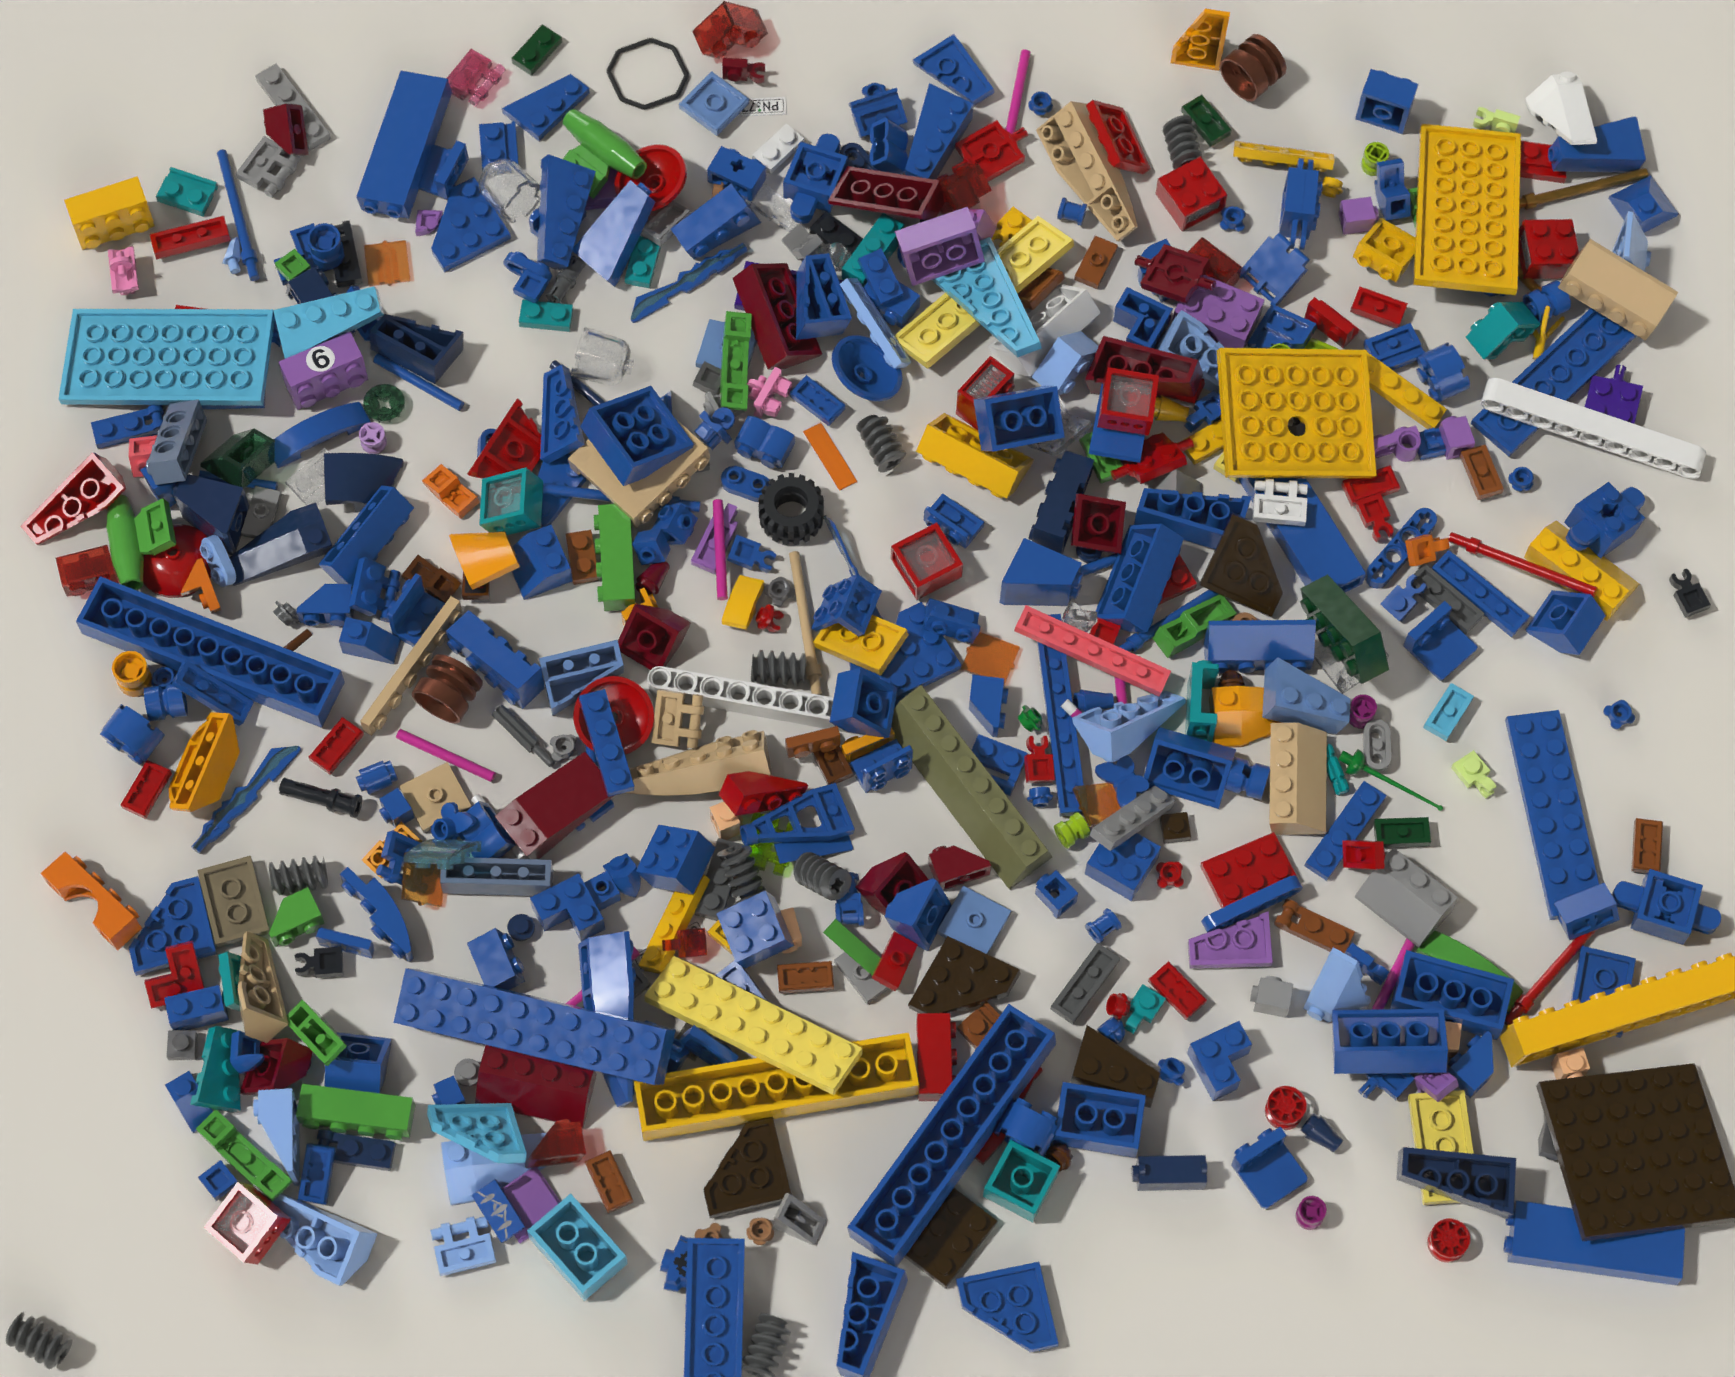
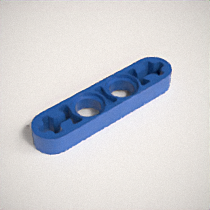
(1398, 546)
(1252, 904)

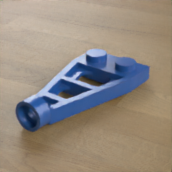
(829, 808)

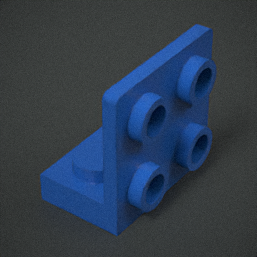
(444, 169)
(849, 604)
(412, 611)
(1439, 643)
(882, 765)

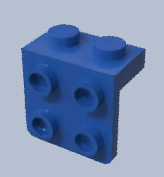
(1268, 1168)

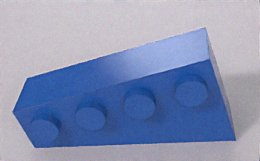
(1192, 516)
(868, 1313)

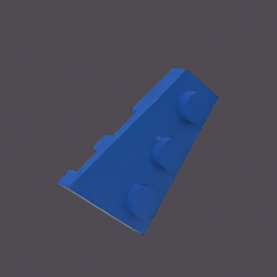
(955, 69)
(547, 106)

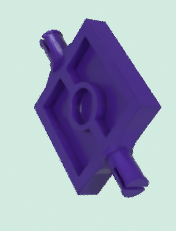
(1614, 396)

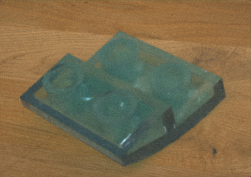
(441, 852)

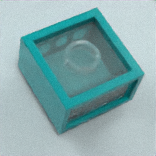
(511, 502)

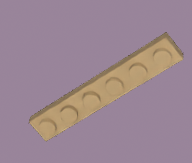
(407, 672)

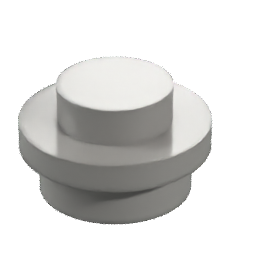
(467, 1072)

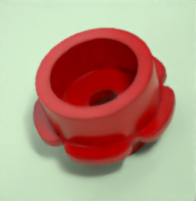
(1118, 1005)

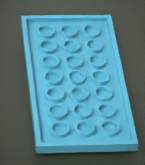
(167, 356)

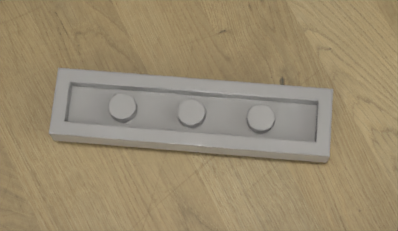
(282, 91)
(1132, 818)

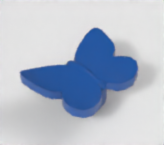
(1123, 778)
(452, 822)

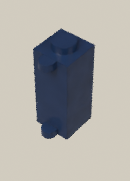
(1170, 1173)

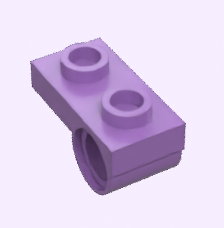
(1393, 443)

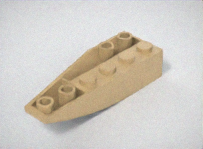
(1084, 166)
(703, 768)

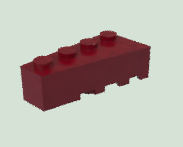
(1176, 373)

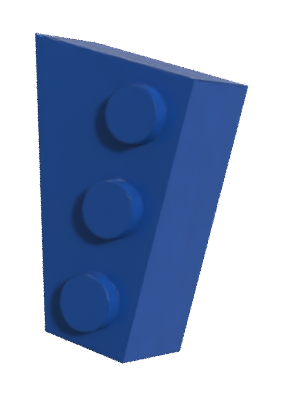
(819, 299)

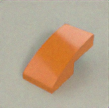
(450, 491)

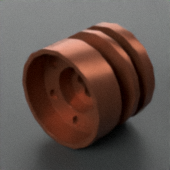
(1253, 67)
(447, 688)

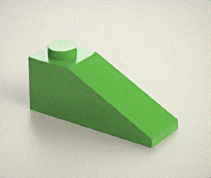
(315, 1032)

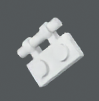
(1280, 509)

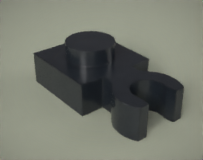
(1688, 596)
(325, 962)

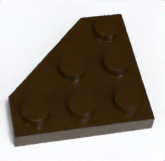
(1243, 567)
(962, 980)
(749, 1173)

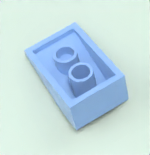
(1632, 243)
(277, 1114)

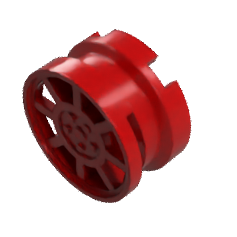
(1285, 1108)
(1448, 1241)

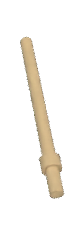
(813, 670)

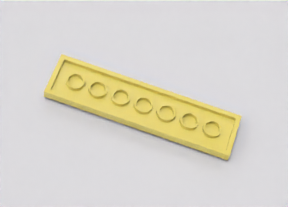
(947, 323)
(754, 1025)

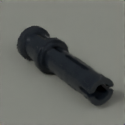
(332, 799)

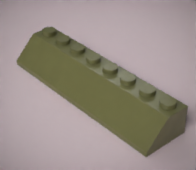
(967, 789)

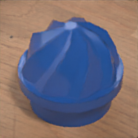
(1112, 1030)

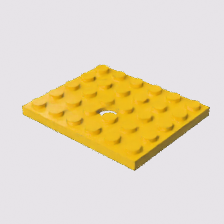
(1318, 386)

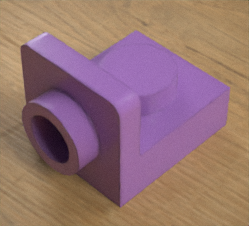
(1436, 1084)

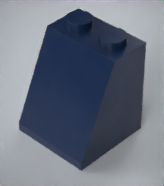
(213, 508)

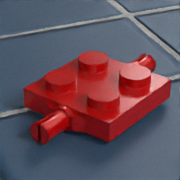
(993, 149)
(1157, 458)

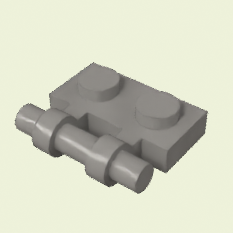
(262, 161)

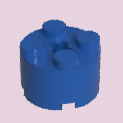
(1442, 372)
(132, 734)
(1027, 1126)

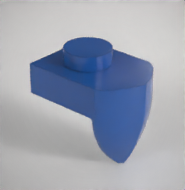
(624, 875)
(245, 1053)

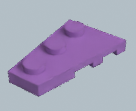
(1235, 946)

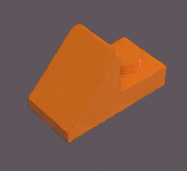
(200, 580)

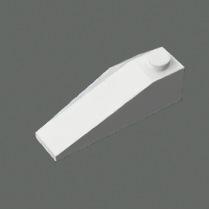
(1564, 105)

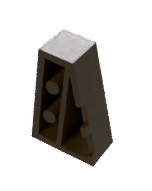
(1111, 1067)

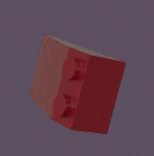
(554, 806)

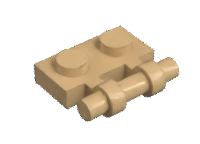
(669, 718)

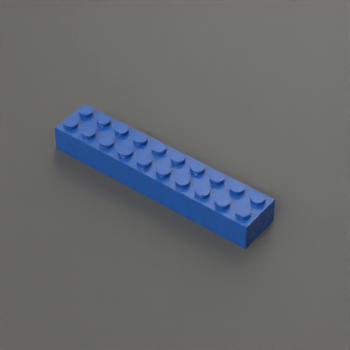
(242, 661)
(534, 1026)
(951, 1135)

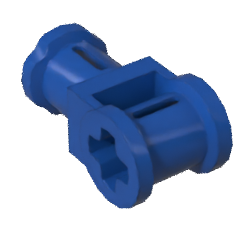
(850, 908)

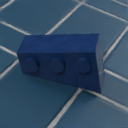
(310, 287)
(416, 347)

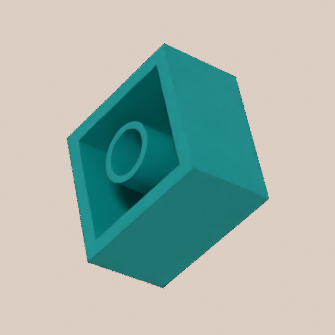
(1021, 1181)

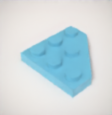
(481, 1128)

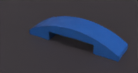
(317, 430)

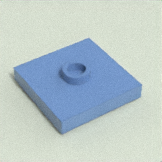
(714, 103)
(712, 345)
(974, 920)

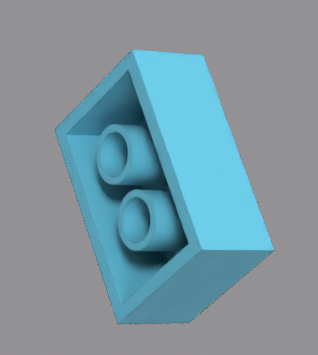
(577, 1247)

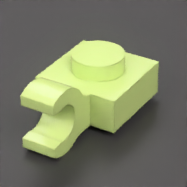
(1499, 121)
(1473, 772)

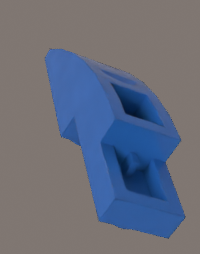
(384, 913)

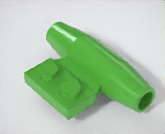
(600, 150)
(136, 536)

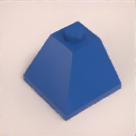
(1646, 202)
(919, 912)

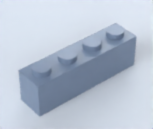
(498, 877)

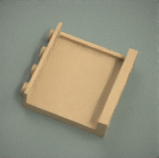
(646, 495)

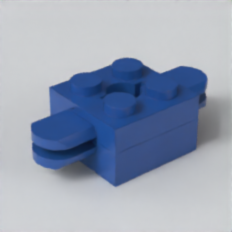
(813, 177)
(1300, 203)
(1605, 519)
(1672, 897)

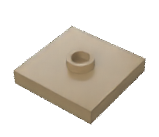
(430, 792)

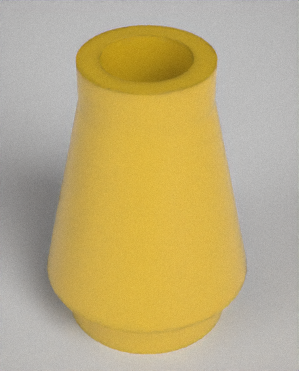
(1169, 410)

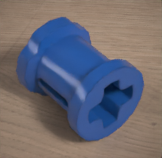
(1072, 211)
(1103, 926)

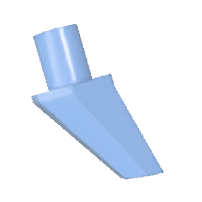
(233, 256)

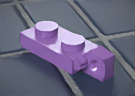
(705, 553)

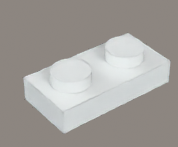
(778, 148)

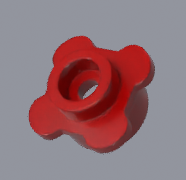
(1175, 869)

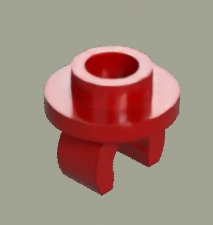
(765, 618)

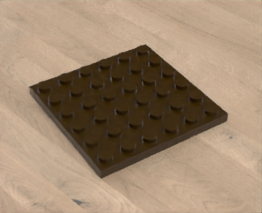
(1638, 1151)

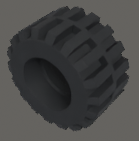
(791, 490)

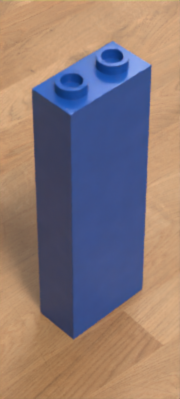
(404, 144)
(1318, 545)
(1551, 1239)

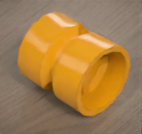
(131, 673)

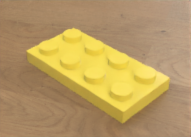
(1440, 1127)

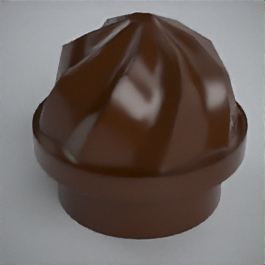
(1231, 678)
(1060, 1155)

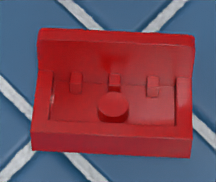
(1331, 322)

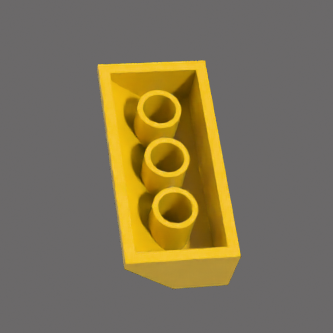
(960, 452)
(1553, 552)

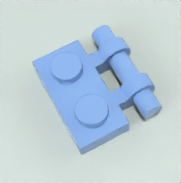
(465, 1253)

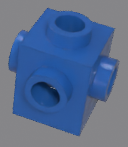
(676, 522)

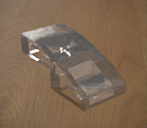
(774, 208)

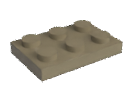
(233, 901)

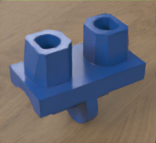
(714, 429)

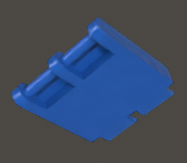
(1275, 268)

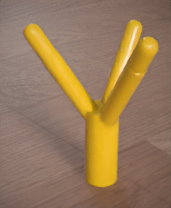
(1542, 336)

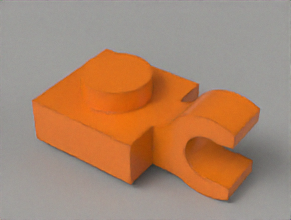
(1423, 548)

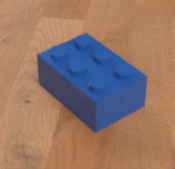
(1019, 418)
(1099, 1119)

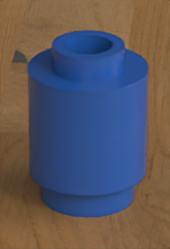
(376, 777)

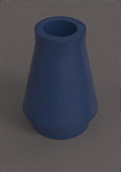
(1321, 1132)

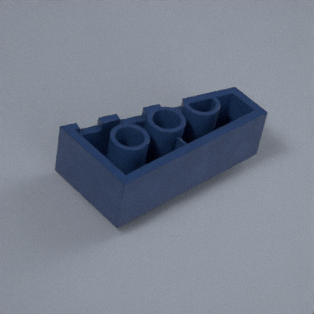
(1057, 511)
(1468, 1178)

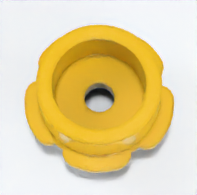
(1331, 187)

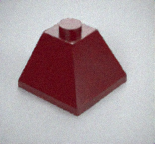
(1098, 523)
(652, 635)
(888, 879)
(283, 1065)

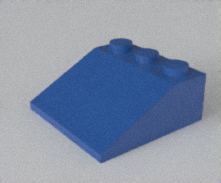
(635, 434)

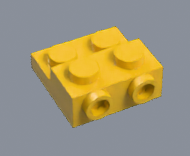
(1386, 250)

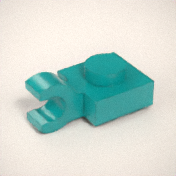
(1143, 1006)

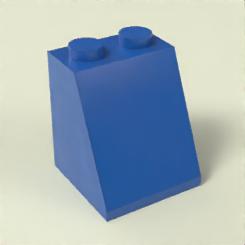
(1040, 577)

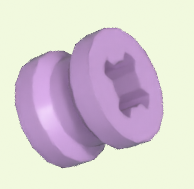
(375, 432)

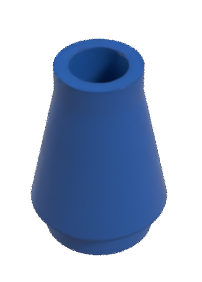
(1088, 700)

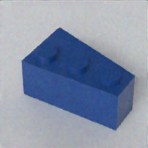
(715, 222)

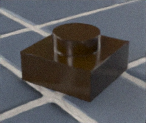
(1175, 827)

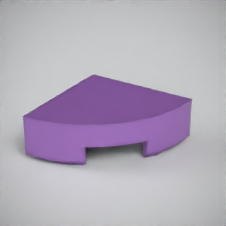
(427, 221)

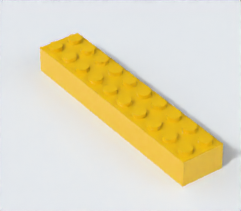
(1620, 1011)
(758, 1090)

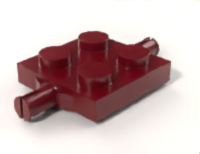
(1175, 273)

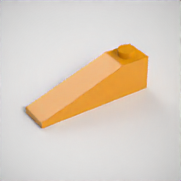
(1203, 41)
(1238, 715)

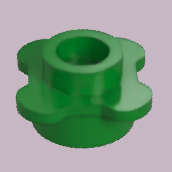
(1030, 719)

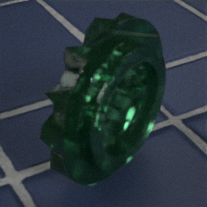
(384, 392)

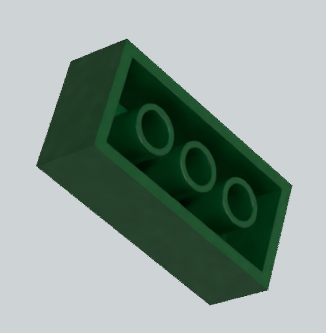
(1344, 629)

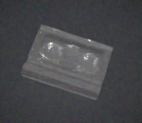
(309, 480)

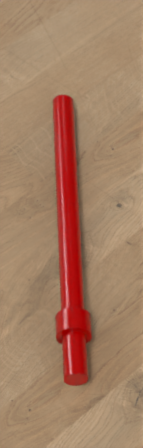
(1475, 546)
(1526, 1002)

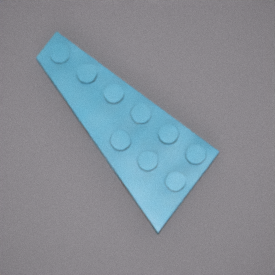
(992, 301)

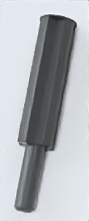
(521, 733)

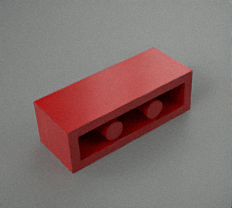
(935, 1054)

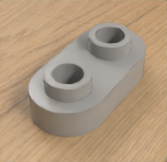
(1377, 747)

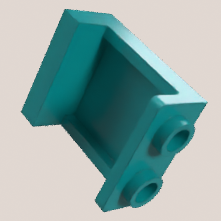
(1198, 724)

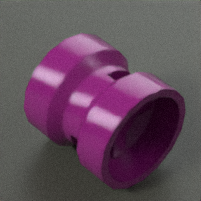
(1365, 706)
(1314, 1208)

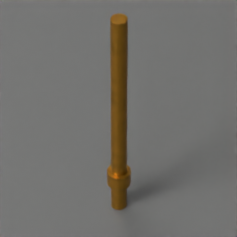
(1531, 200)

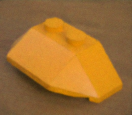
(205, 764)

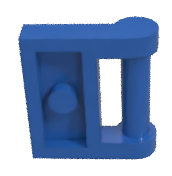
(1000, 759)

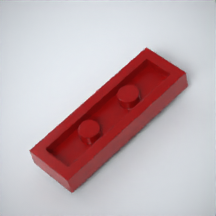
(190, 237)

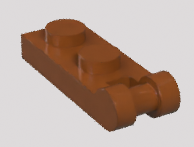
(1314, 927)

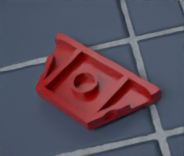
(511, 447)

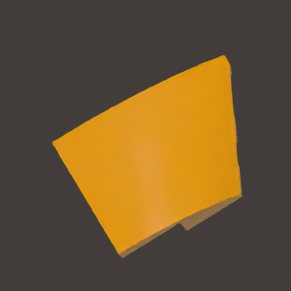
(484, 556)

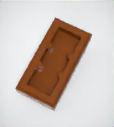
(1096, 262)
(1040, 288)
(1647, 845)
(805, 977)
(609, 1181)

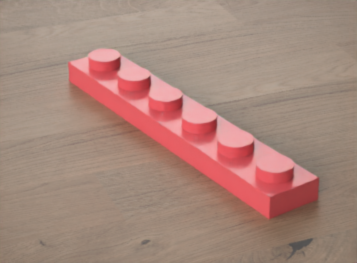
(1092, 650)

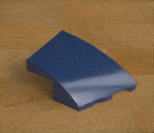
(357, 477)

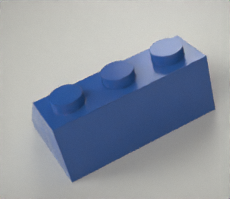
(1189, 767)

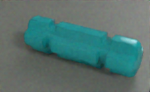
(1335, 772)

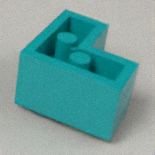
(1500, 327)

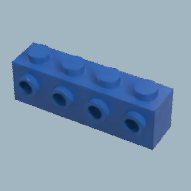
(367, 534)

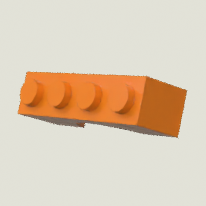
(71, 880)

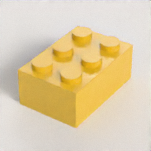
(109, 213)

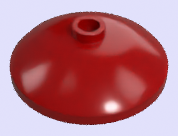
(663, 175)
(168, 574)
(629, 704)

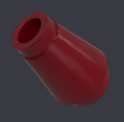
(652, 578)

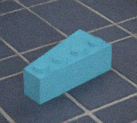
(326, 318)

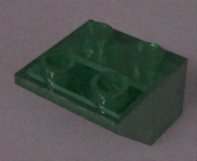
(241, 458)

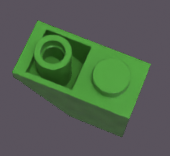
(295, 917)

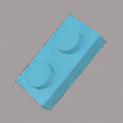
(1448, 711)

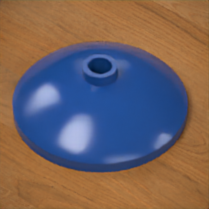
(864, 370)

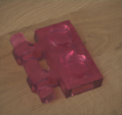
(469, 73)

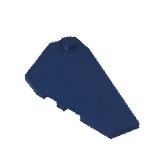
(286, 543)

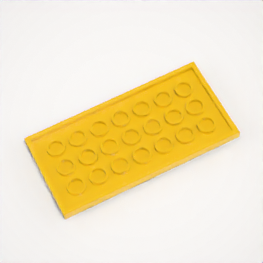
(1467, 209)

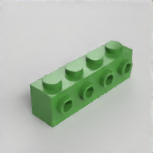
(616, 558)
(355, 1111)

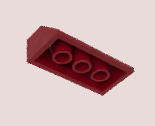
(888, 193)
(770, 297)
(534, 1085)

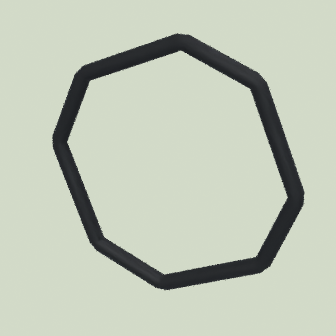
(657, 102)

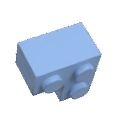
(1065, 360)

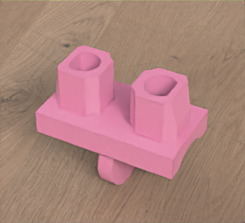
(123, 271)
(765, 402)

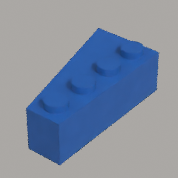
(938, 129)
(561, 209)
(495, 660)

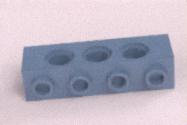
(176, 442)

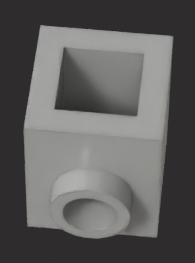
(1272, 996)

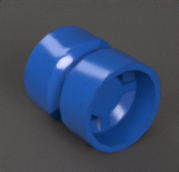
(325, 246)
(1548, 296)
(165, 701)
(1247, 778)

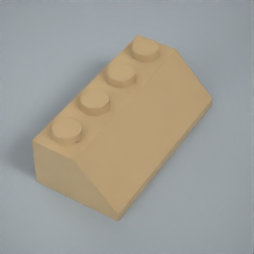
(1617, 289)
(1297, 779)

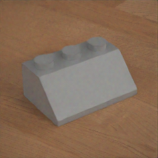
(1407, 898)

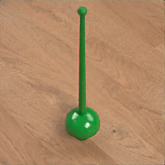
(1357, 763)

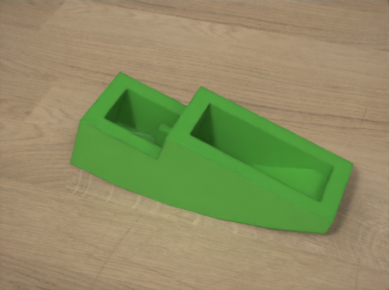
(1192, 625)

